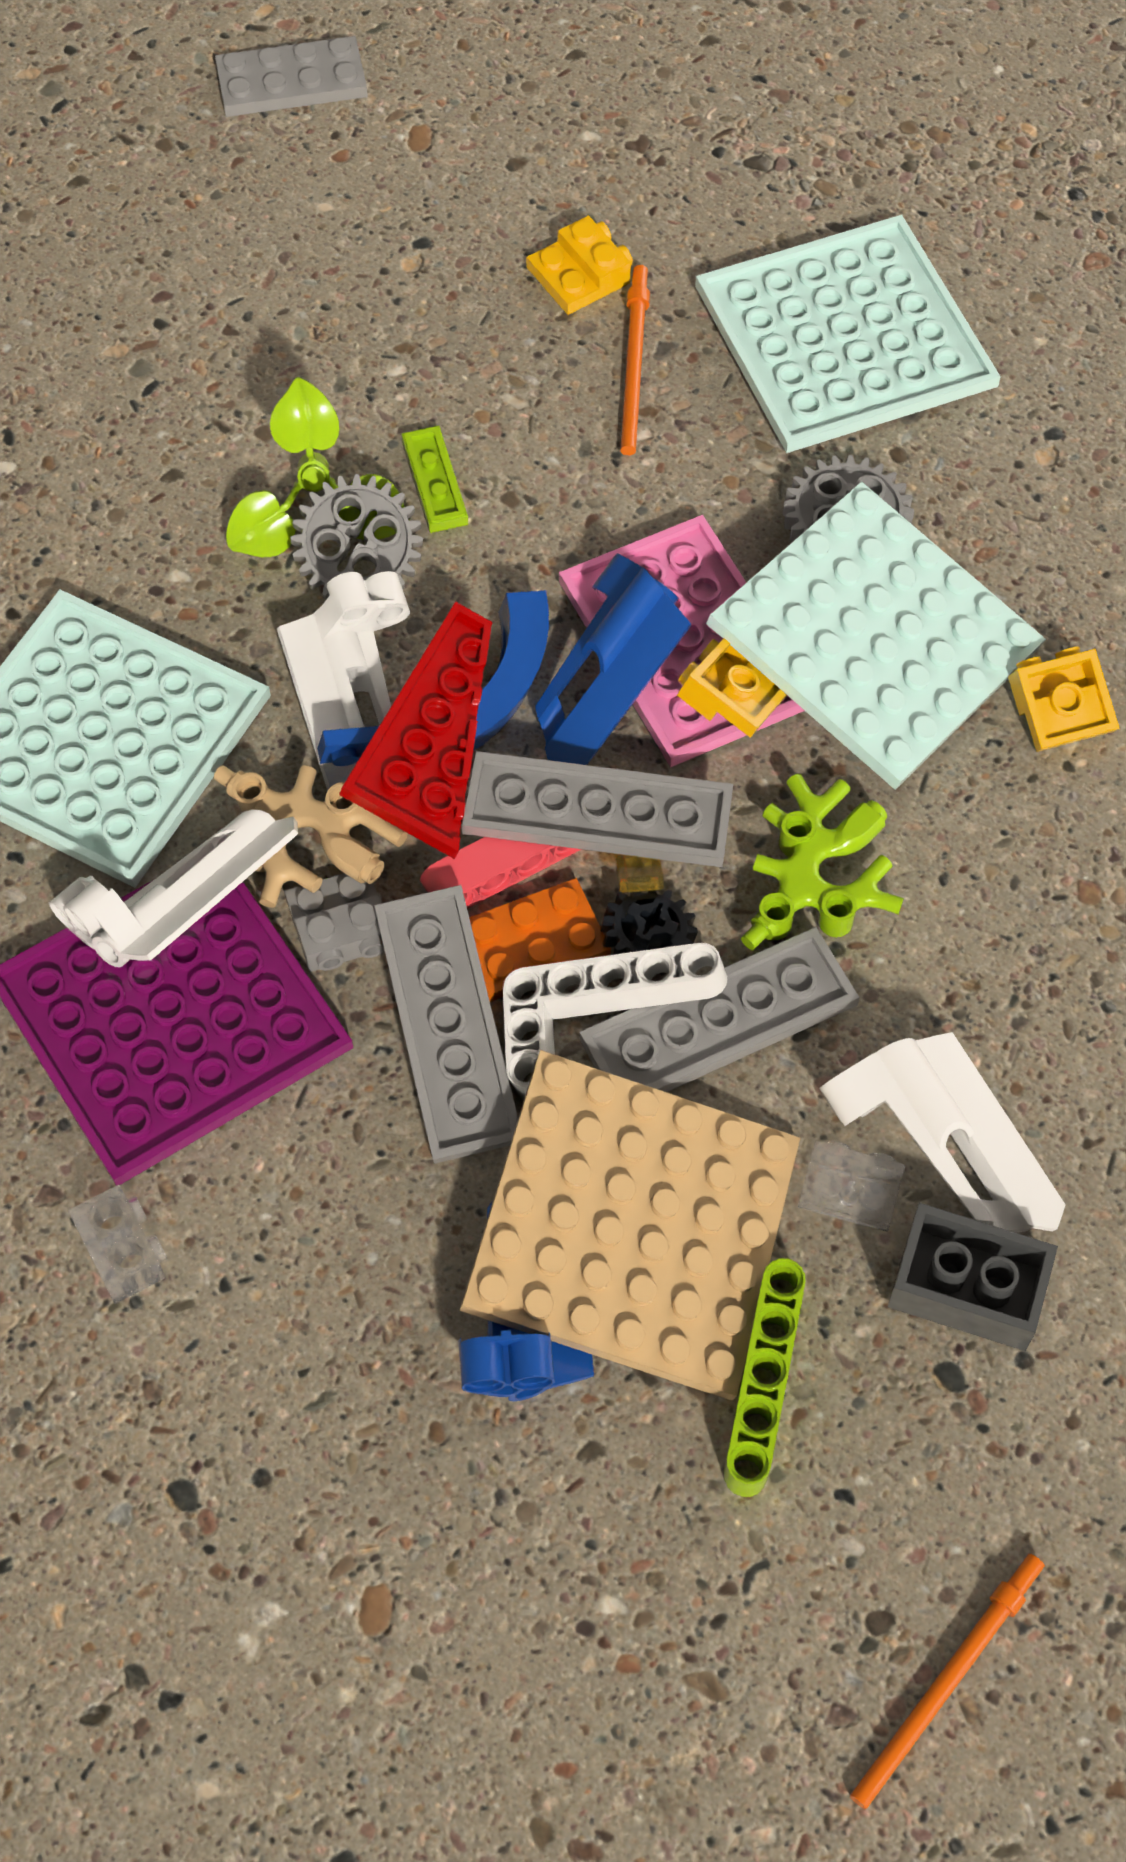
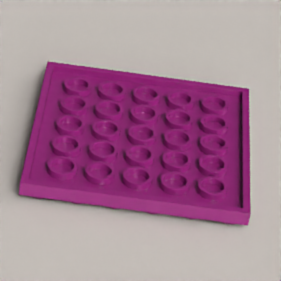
(173, 1041)

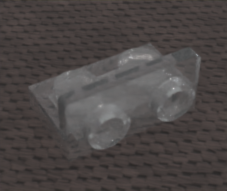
(851, 1185)

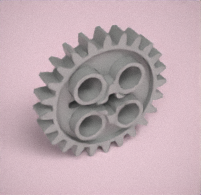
(827, 485)
(324, 524)

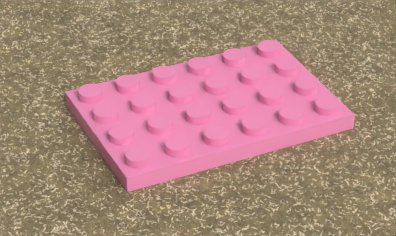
(702, 577)

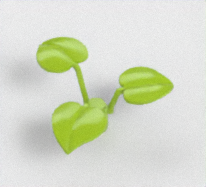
(298, 422)

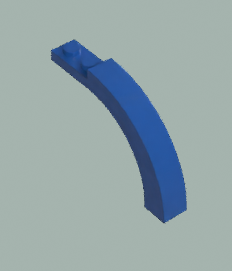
(523, 644)

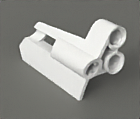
(338, 655)
(175, 898)
(939, 1094)

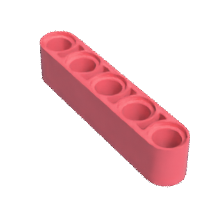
(491, 867)

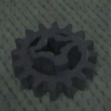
(634, 914)

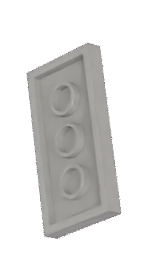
(291, 76)

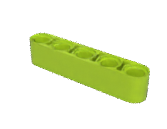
(759, 1397)

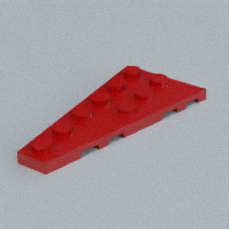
(425, 744)

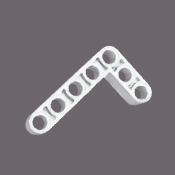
(595, 997)

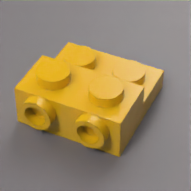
(581, 265)
(730, 687)
(1063, 698)

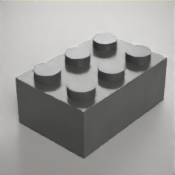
(973, 1277)

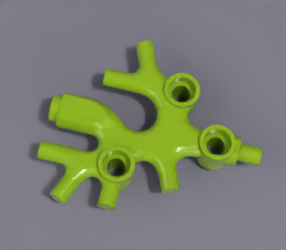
(809, 844)

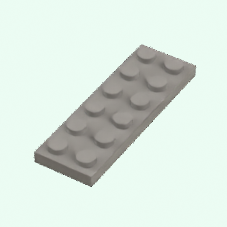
(598, 809)
(760, 1005)
(447, 1024)

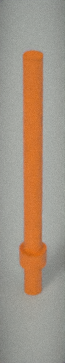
(637, 302)
(1006, 1602)

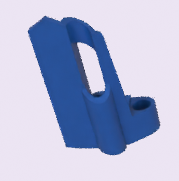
(632, 641)
(519, 1363)

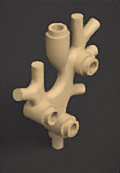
(329, 818)

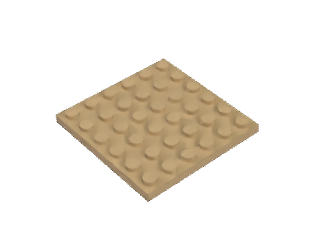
(632, 1225)

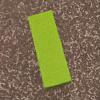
(434, 479)

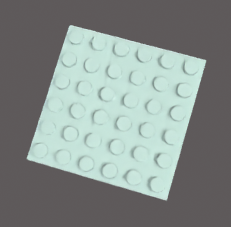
(846, 333)
(876, 633)
(112, 734)

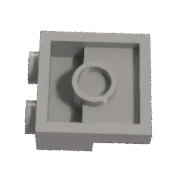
(336, 922)

